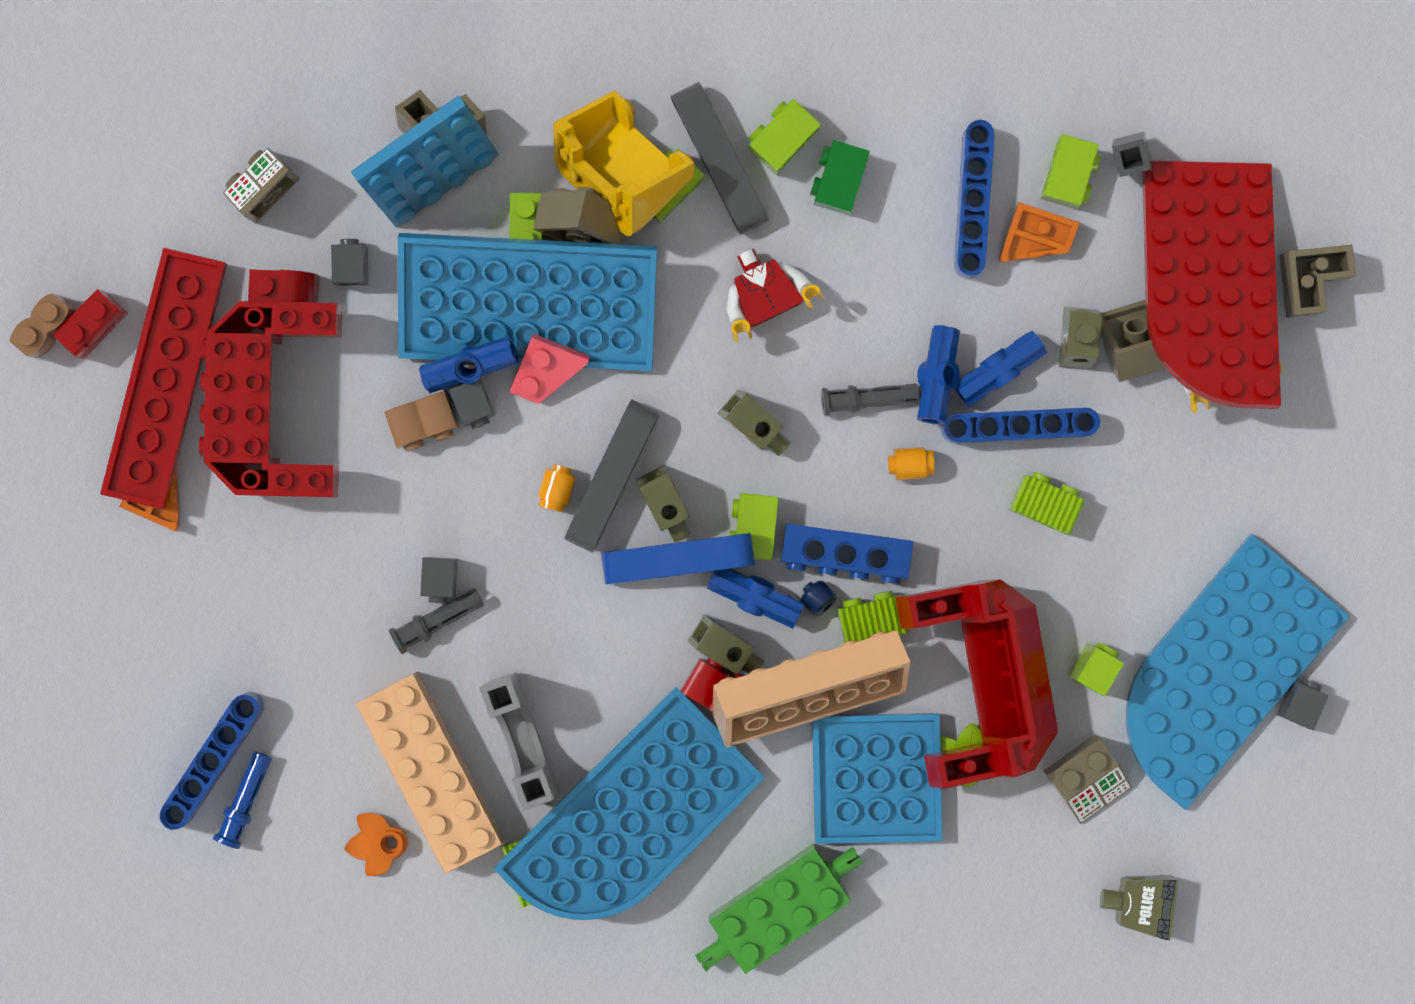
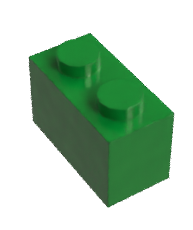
(840, 178)

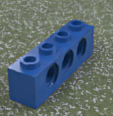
(897, 552)

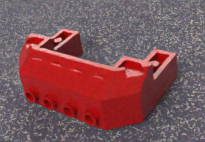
(240, 397)
(1005, 675)

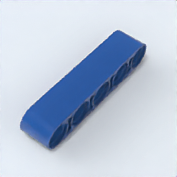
(971, 183)
(1035, 421)
(678, 558)
(201, 771)

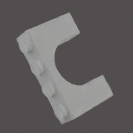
(533, 774)

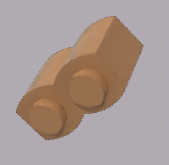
(35, 334)
(422, 420)

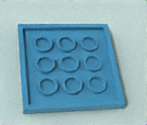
(426, 162)
(875, 778)

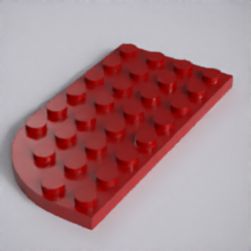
(1213, 279)

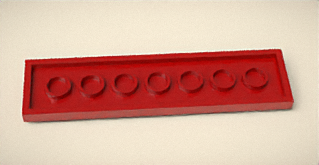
(163, 379)

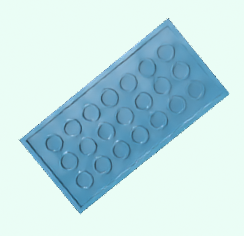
(494, 288)

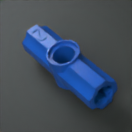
(487, 358)
(1000, 368)
(938, 375)
(756, 596)

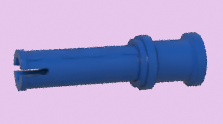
(238, 813)

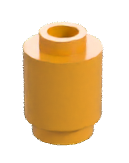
(911, 463)
(556, 488)

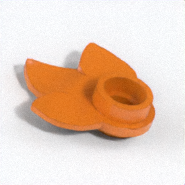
(372, 843)

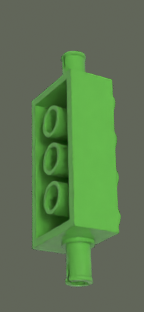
(779, 908)

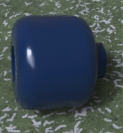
(818, 597)

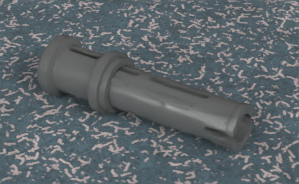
(855, 399)
(423, 626)

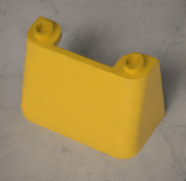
(608, 154)

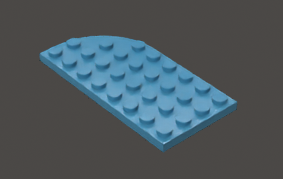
(1224, 668)
(631, 816)

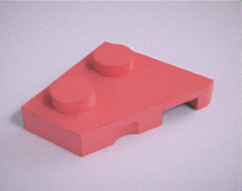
(545, 368)

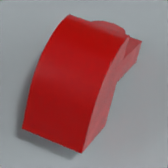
(283, 286)

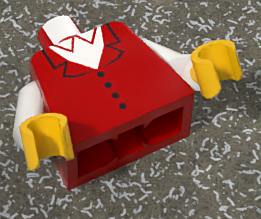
(765, 292)

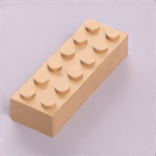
(810, 688)
(430, 772)

